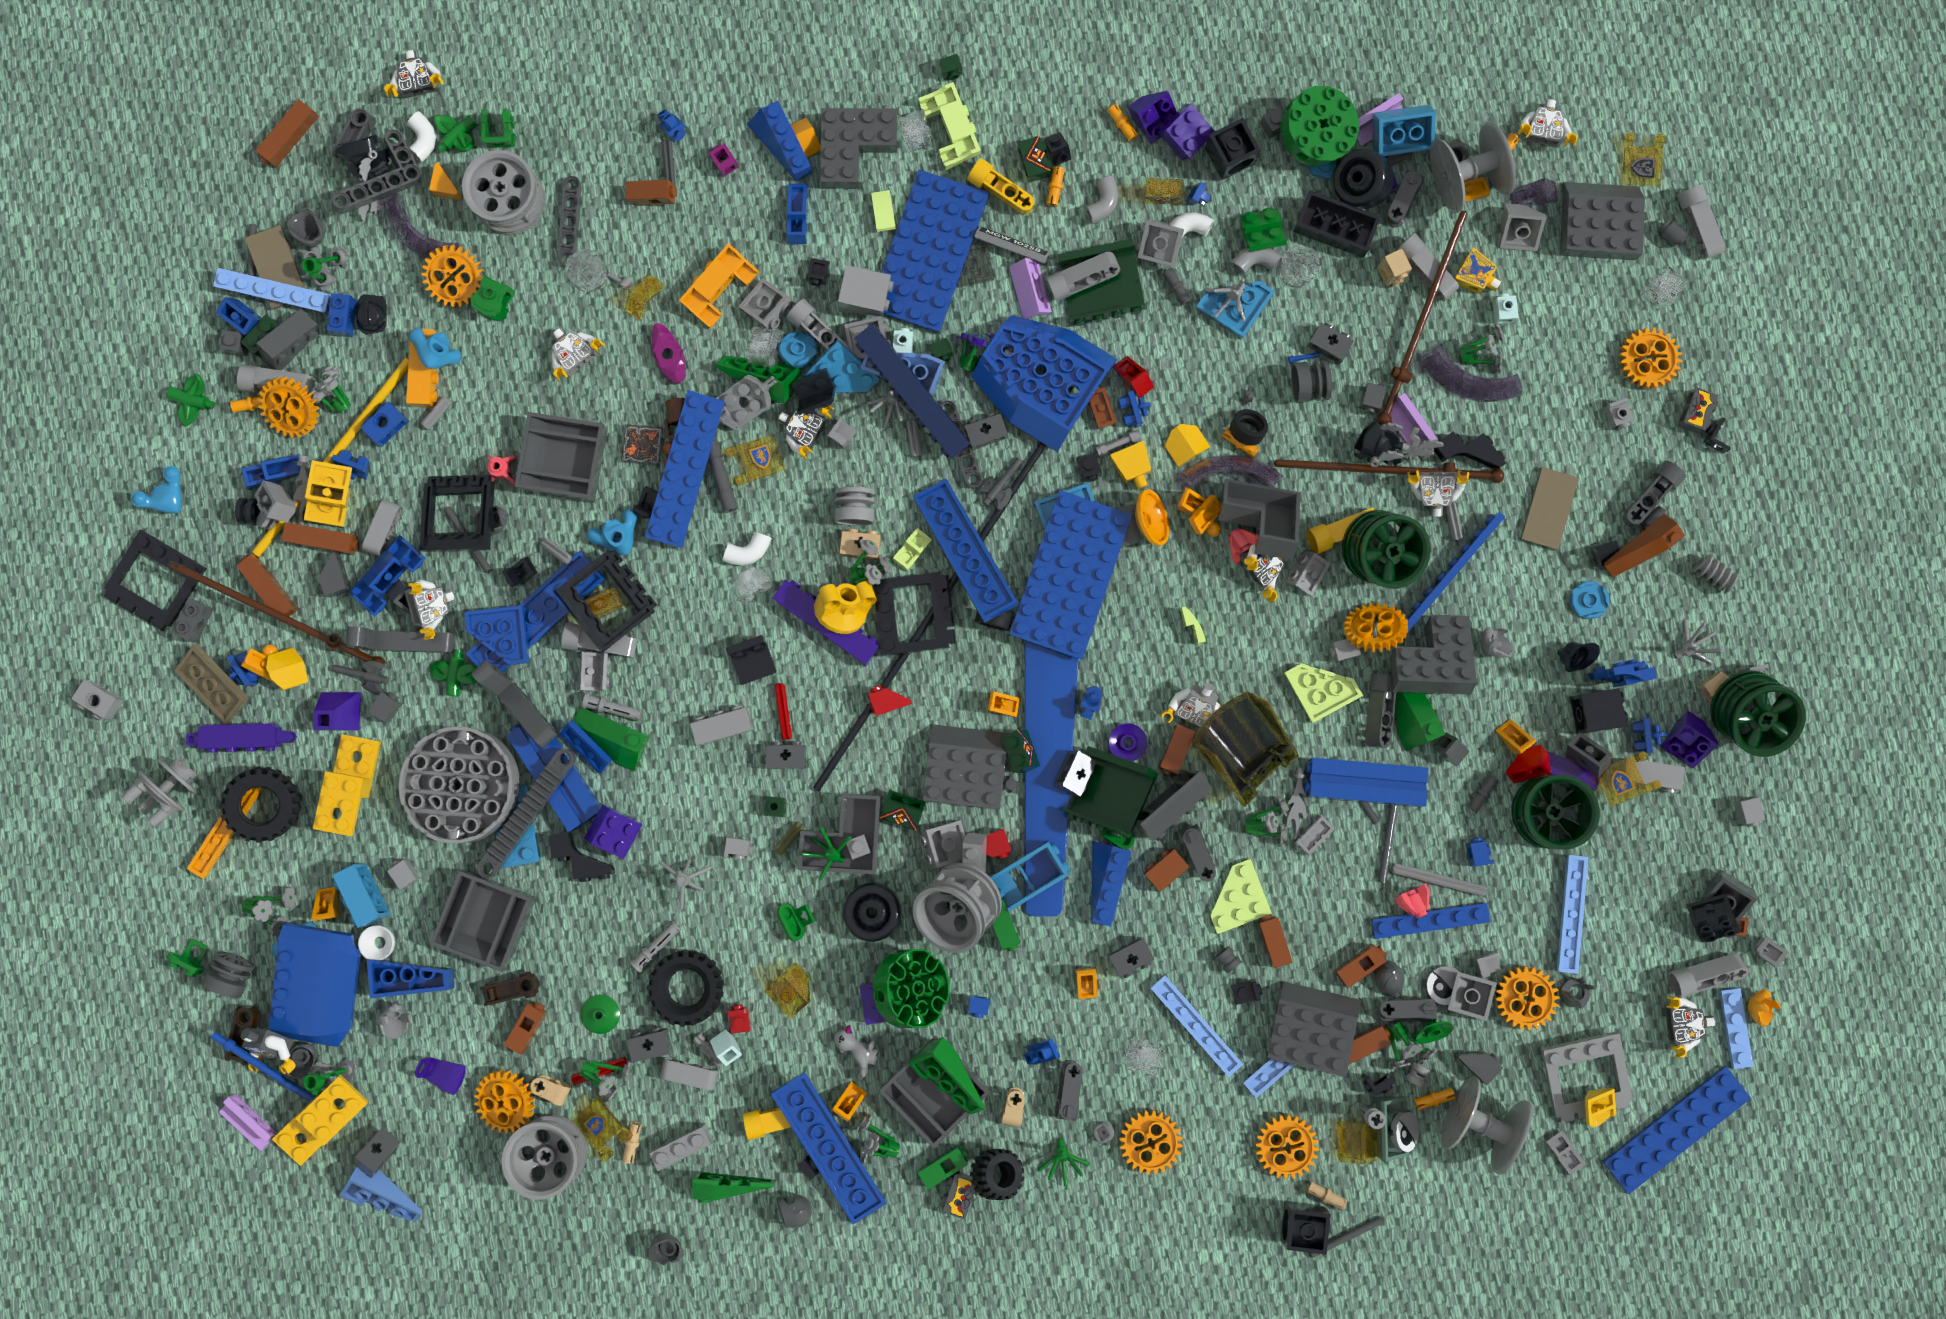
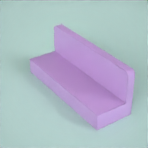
(1366, 121)
(1030, 288)
(1407, 415)
(247, 1122)

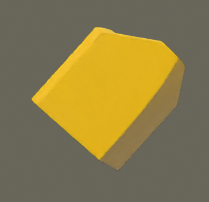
(1185, 443)
(286, 669)
(1599, 1106)

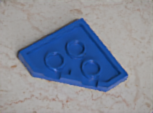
(501, 632)

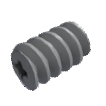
(1717, 572)

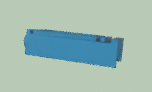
(1009, 890)

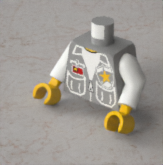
(1547, 126)
(572, 352)
(1437, 488)
(427, 605)
(1194, 704)

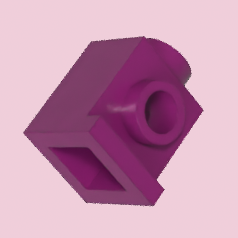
(728, 165)

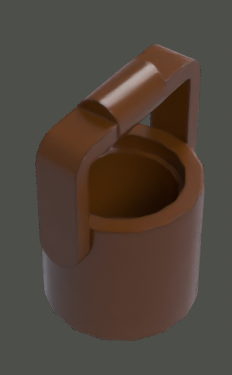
(673, 410)

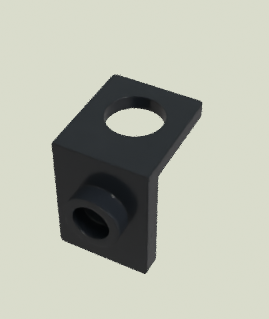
(1712, 431)
(1604, 552)

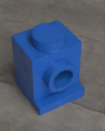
(1479, 852)

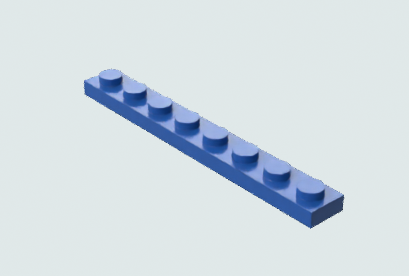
(1455, 565)

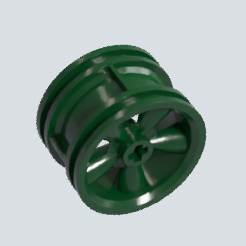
(1412, 557)
(1773, 726)
(1578, 795)

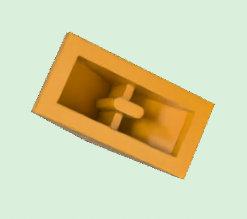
(806, 137)
(442, 185)
(1190, 501)
(1003, 704)
(1515, 737)
(326, 904)
(1086, 982)
(849, 1101)

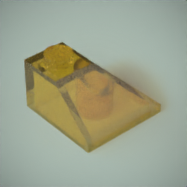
(791, 990)

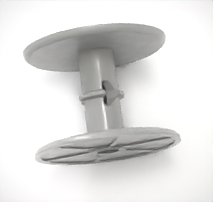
(1494, 160)
(1507, 1134)

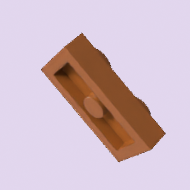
(1102, 409)

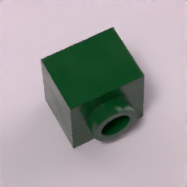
(951, 67)
(941, 350)
(781, 802)

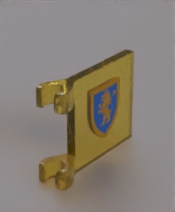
(759, 459)
(1623, 780)
(600, 1126)

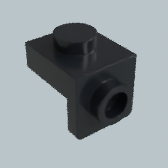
(1058, 148)
(817, 272)
(646, 502)
(520, 572)
(1383, 1084)

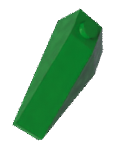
(784, 374)
(1416, 720)
(615, 739)
(944, 1068)
(716, 1186)

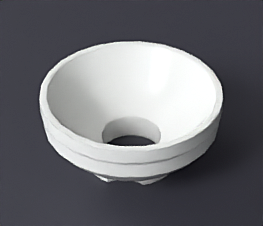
(367, 943)

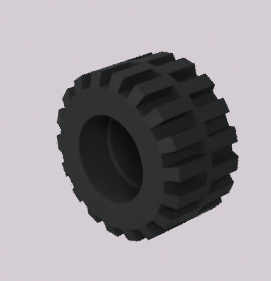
(1010, 1174)

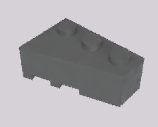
(287, 340)

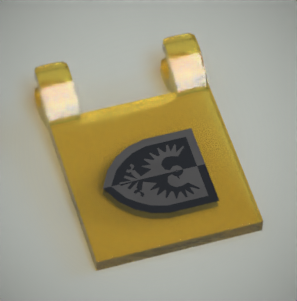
(1642, 164)

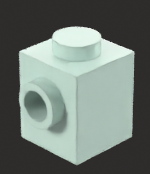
(1505, 309)
(903, 340)
(725, 1047)

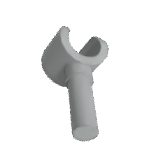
(625, 283)

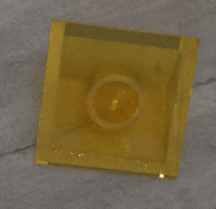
(1356, 1142)

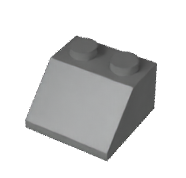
(1472, 996)

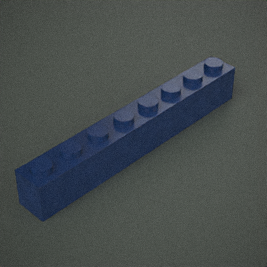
(912, 390)

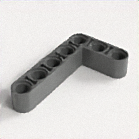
(382, 181)
(398, 641)
(516, 702)

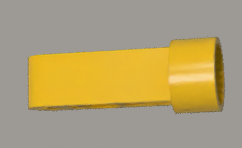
(984, 175)
(1324, 536)
(764, 1122)

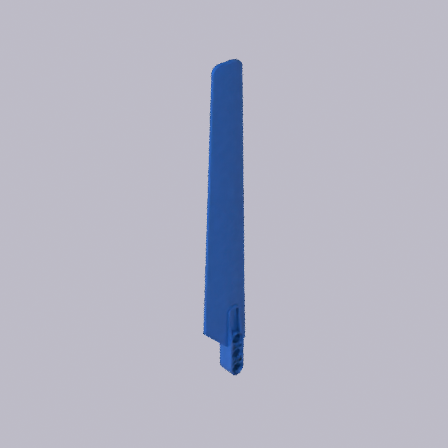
(1050, 723)

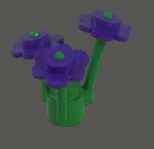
(970, 361)

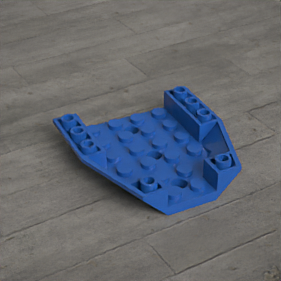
(1035, 401)

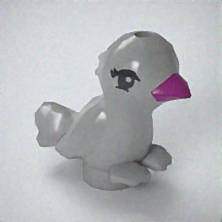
(861, 1051)

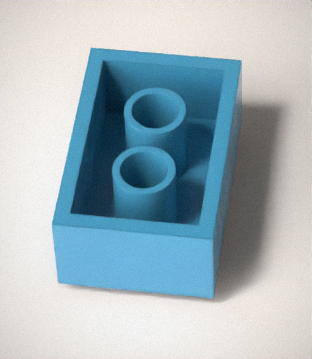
(1403, 130)
(361, 895)

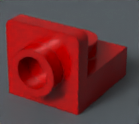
(739, 1019)

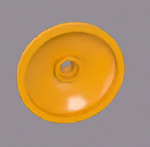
(1152, 518)

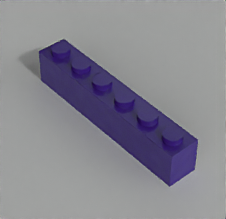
(802, 606)

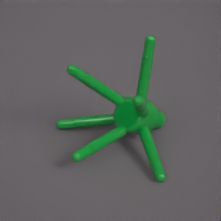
(831, 853)
(1062, 1155)

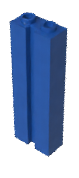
(1366, 782)
(573, 798)

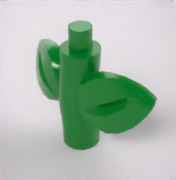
(455, 133)
(190, 399)
(453, 673)

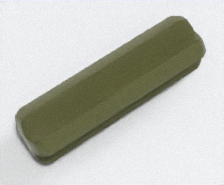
(788, 838)

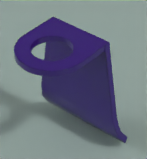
(442, 1073)

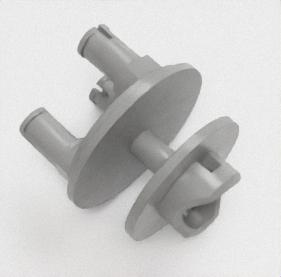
(159, 793)

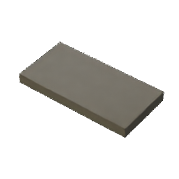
(274, 259)
(1549, 508)
(211, 684)

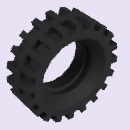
(267, 778)
(659, 988)

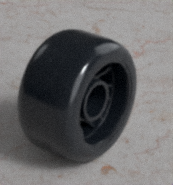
(1376, 179)
(883, 900)

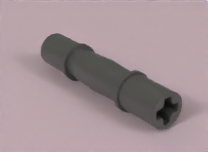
(721, 479)

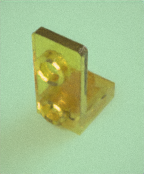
(641, 295)

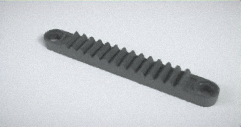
(526, 813)

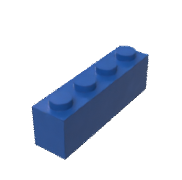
(778, 136)
(1108, 874)
(402, 979)

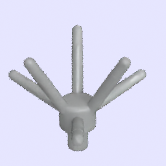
(1234, 294)
(893, 400)
(1690, 647)
(683, 879)

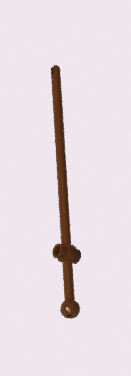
(1402, 374)
(1495, 475)
(332, 641)

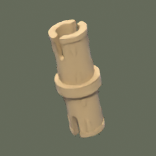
(632, 1144)
(1326, 1196)

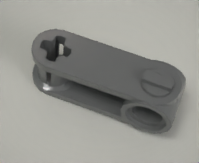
(354, 129)
(1404, 197)
(1198, 851)
(1408, 1010)
(1069, 1092)

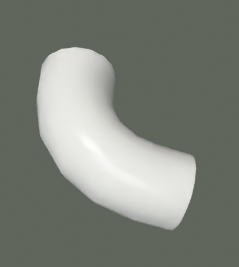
(425, 137)
(1193, 222)
(748, 554)

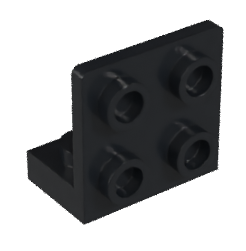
(814, 391)
(752, 659)
(1713, 918)

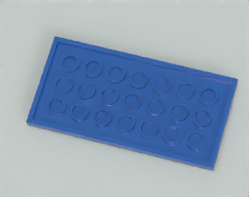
(931, 248)
(1070, 574)

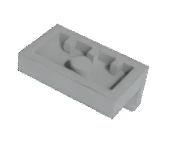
(1308, 572)

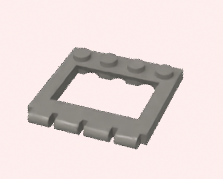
(1580, 1051)

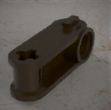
(510, 989)
(238, 1025)

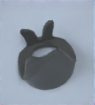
(1568, 997)

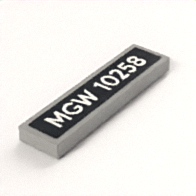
(1012, 244)

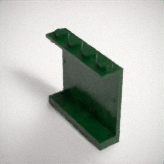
(1111, 297)
(1113, 794)

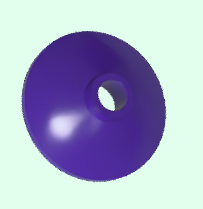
(1135, 735)

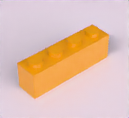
(421, 379)

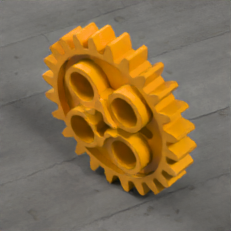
(441, 262)
(1653, 374)
(288, 407)
(1390, 627)
(1544, 1001)
(500, 1105)
(1143, 1125)
(1289, 1164)

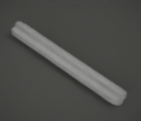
(1439, 879)

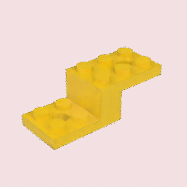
(346, 785)
(320, 1120)

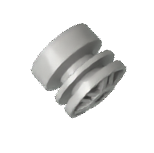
(854, 506)

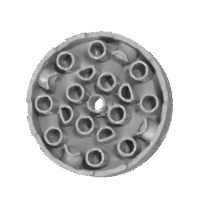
(487, 790)

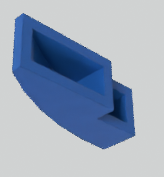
(797, 213)
(271, 471)

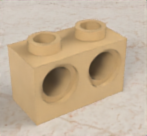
(1394, 268)

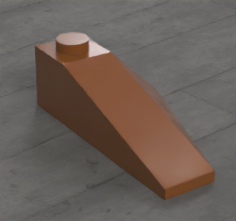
(1648, 544)

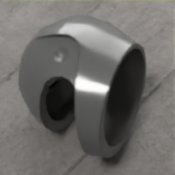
(795, 1214)

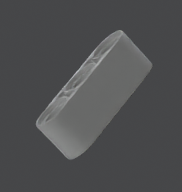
(381, 528)
(688, 1074)

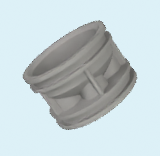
(531, 195)
(969, 893)
(519, 1170)

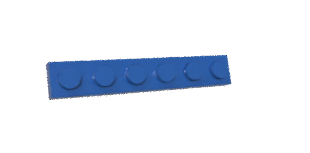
(1434, 920)

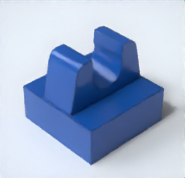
(1198, 194)

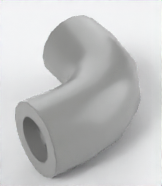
(1107, 202)
(1244, 260)

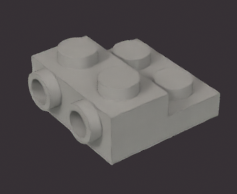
(1160, 242)
(766, 304)
(855, 328)
(943, 844)

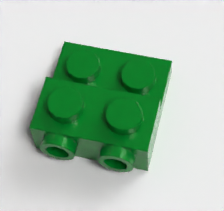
(1262, 229)

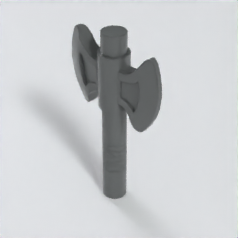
(996, 491)
(372, 675)

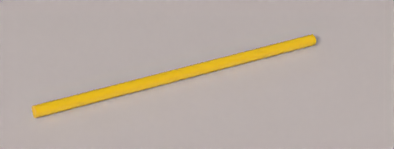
(342, 444)

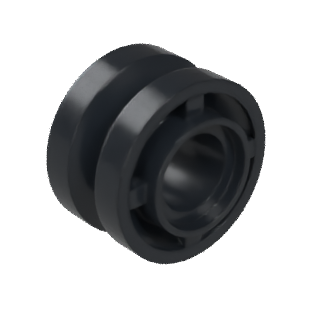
(246, 511)

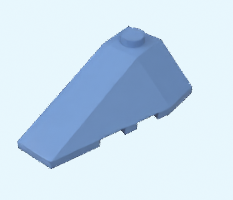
(924, 366)
(381, 1193)

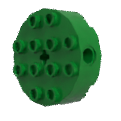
(1319, 126)
(911, 988)

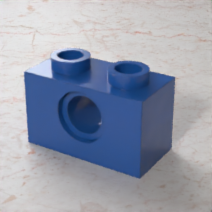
(238, 315)
(341, 315)
(395, 422)

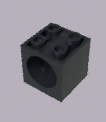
(1232, 149)
(1599, 711)
(1305, 1227)

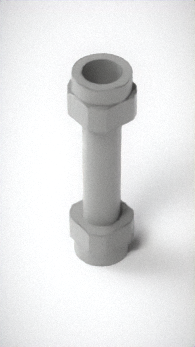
(1133, 437)

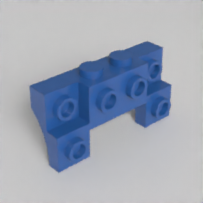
(384, 573)
(1624, 673)

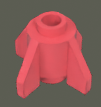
(504, 469)
(1240, 543)
(1415, 901)

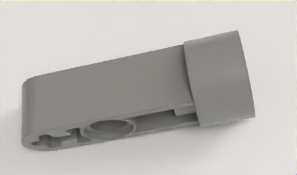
(1701, 221)
(1426, 266)
(1083, 275)
(804, 317)
(252, 378)
(575, 638)
(1707, 975)

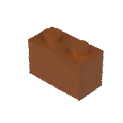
(1166, 869)

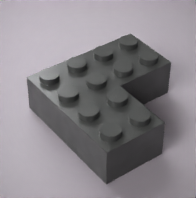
(849, 133)
(1269, 509)
(1443, 666)
(857, 817)

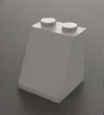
(864, 291)

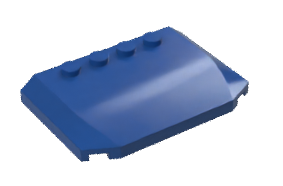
(314, 984)

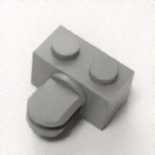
(273, 505)

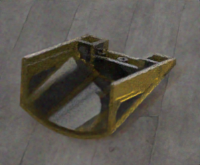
(1245, 744)

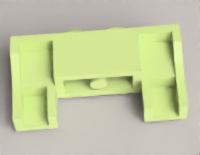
(955, 120)

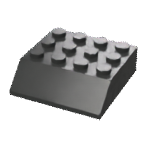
(1602, 221)
(561, 456)
(965, 767)
(1172, 804)
(483, 920)
(1314, 1029)
(925, 1107)

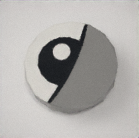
(1441, 983)
(1405, 1131)

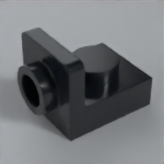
(1089, 467)
(1246, 991)
(809, 1167)

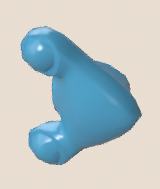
(435, 350)
(165, 496)
(615, 534)

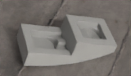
(1565, 1153)

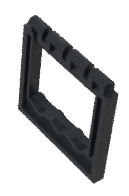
(457, 485)
(163, 554)
(585, 617)
(887, 621)

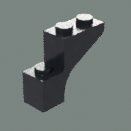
(1479, 450)
(582, 865)

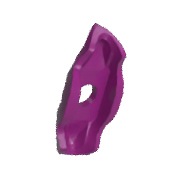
(672, 368)

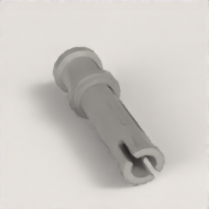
(602, 705)
(647, 952)
(1371, 1116)

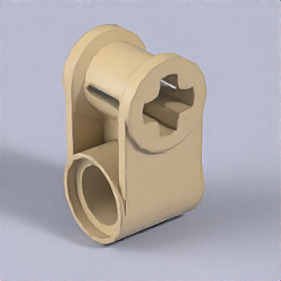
(553, 1090)
(1013, 1110)

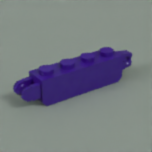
(240, 736)

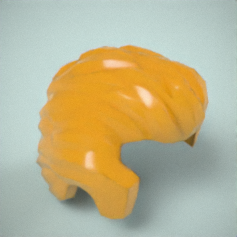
(1761, 1007)

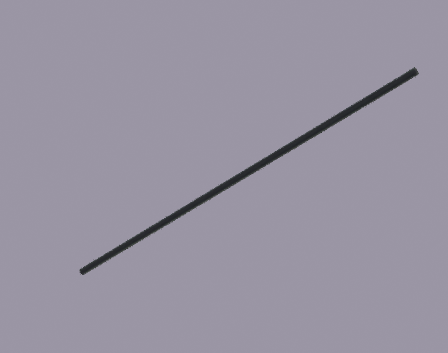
(923, 626)

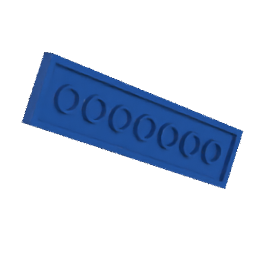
(684, 469)
(965, 550)
(543, 608)
(1676, 1129)
(828, 1147)

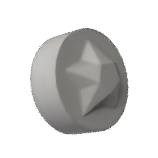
(1103, 1132)

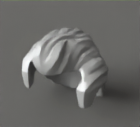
(1496, 643)
(390, 1024)

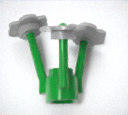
(1470, 350)
(261, 908)
(1401, 1033)
(320, 1072)
(590, 1073)

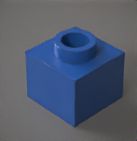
(978, 1006)

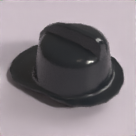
(371, 314)
(1578, 656)

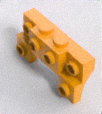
(714, 281)

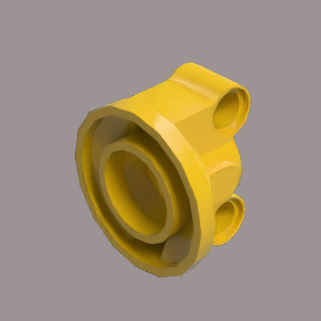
(844, 606)

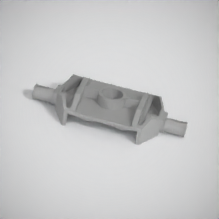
(737, 415)

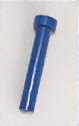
(1297, 358)

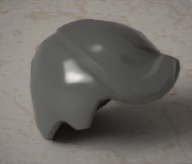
(498, 521)
(1389, 978)
(304, 1059)
(665, 1249)

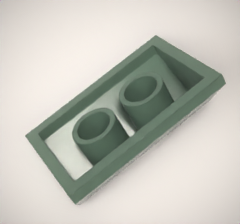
(1389, 1107)

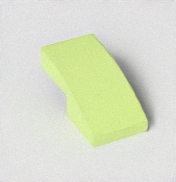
(883, 210)
(912, 549)
(1190, 620)

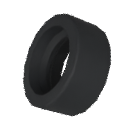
(1245, 436)
(1001, 622)

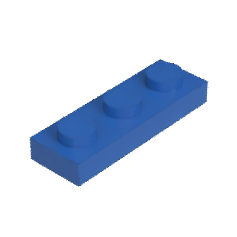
(586, 747)

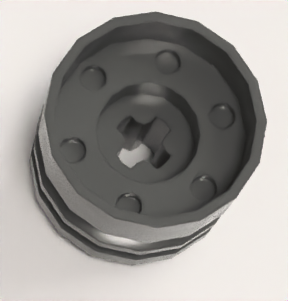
(1314, 381)
(229, 972)

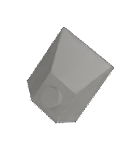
(1521, 227)

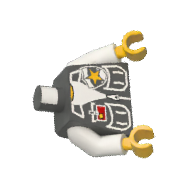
(414, 77)
(804, 429)
(1263, 570)
(1685, 1024)
(270, 1045)

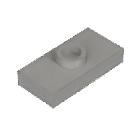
(1314, 835)

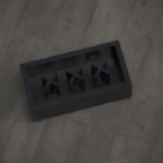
(1336, 224)

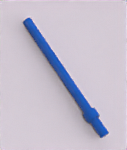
(230, 1045)

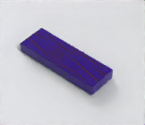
(1567, 767)

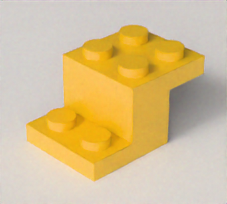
(327, 493)

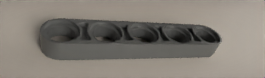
(566, 212)
(973, 469)

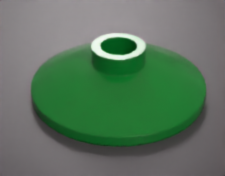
(609, 1010)
(1434, 1031)

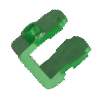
(497, 142)
(492, 299)

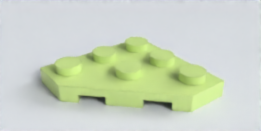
(1321, 690)
(1239, 899)

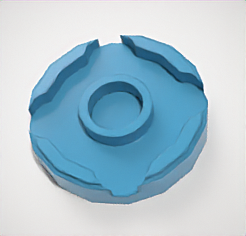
(798, 349)
(1589, 600)

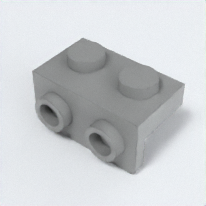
(593, 671)

